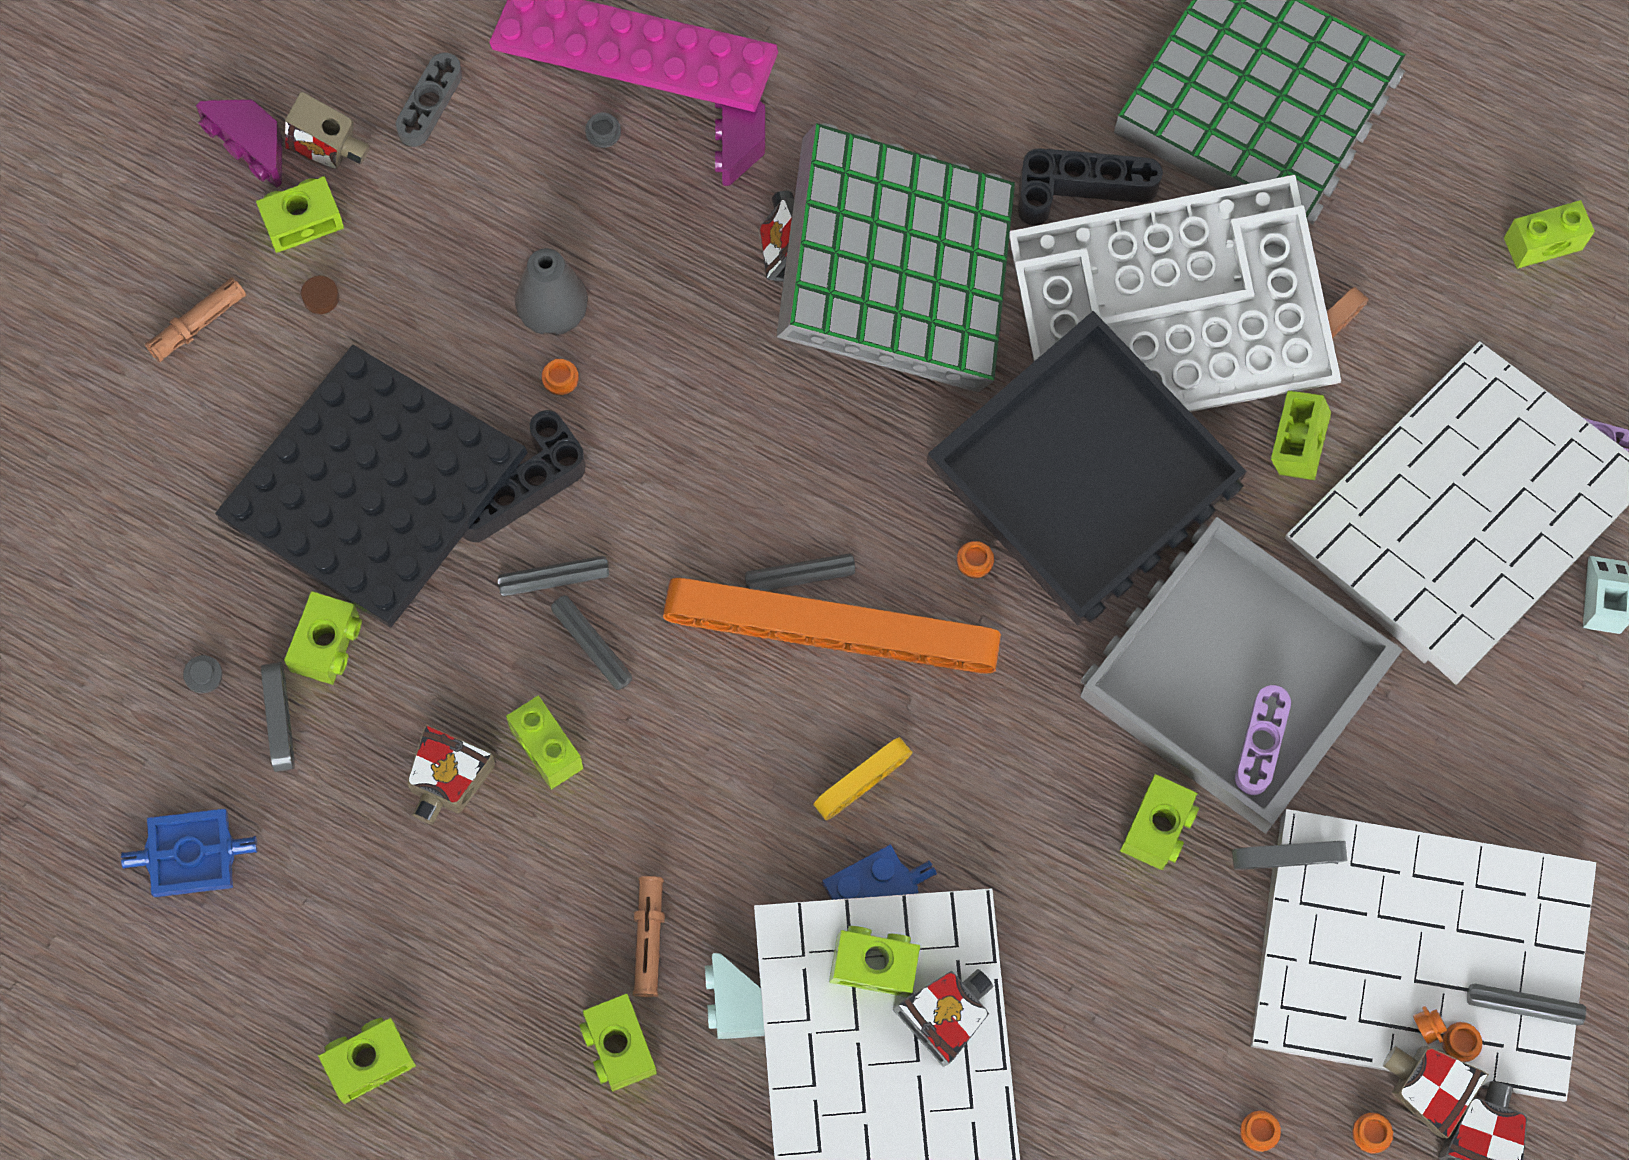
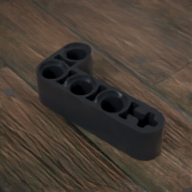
(1089, 183)
(543, 464)

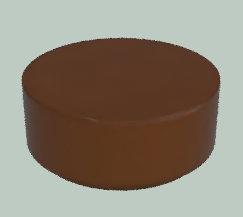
(320, 294)

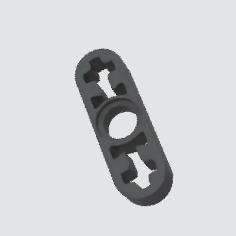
(429, 114)
(277, 717)
(1289, 855)

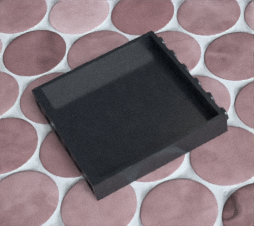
(1086, 468)

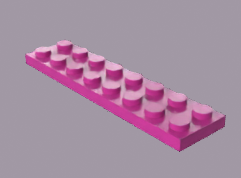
(638, 49)

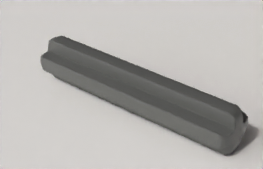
(800, 573)
(553, 575)
(591, 642)
(1526, 1004)

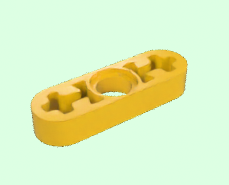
(862, 778)

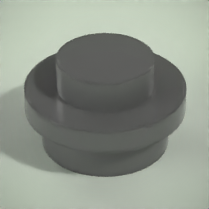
(603, 130)
(202, 674)

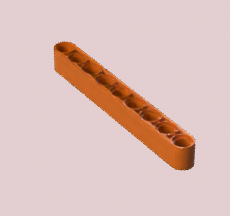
(832, 625)

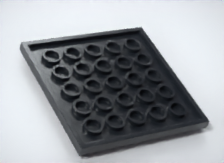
(371, 485)

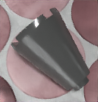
(550, 294)

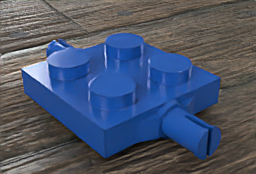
(189, 853)
(877, 876)

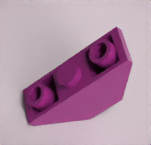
(247, 134)
(741, 138)

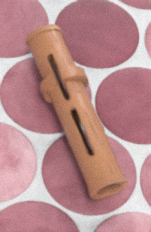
(184, 328)
(648, 936)

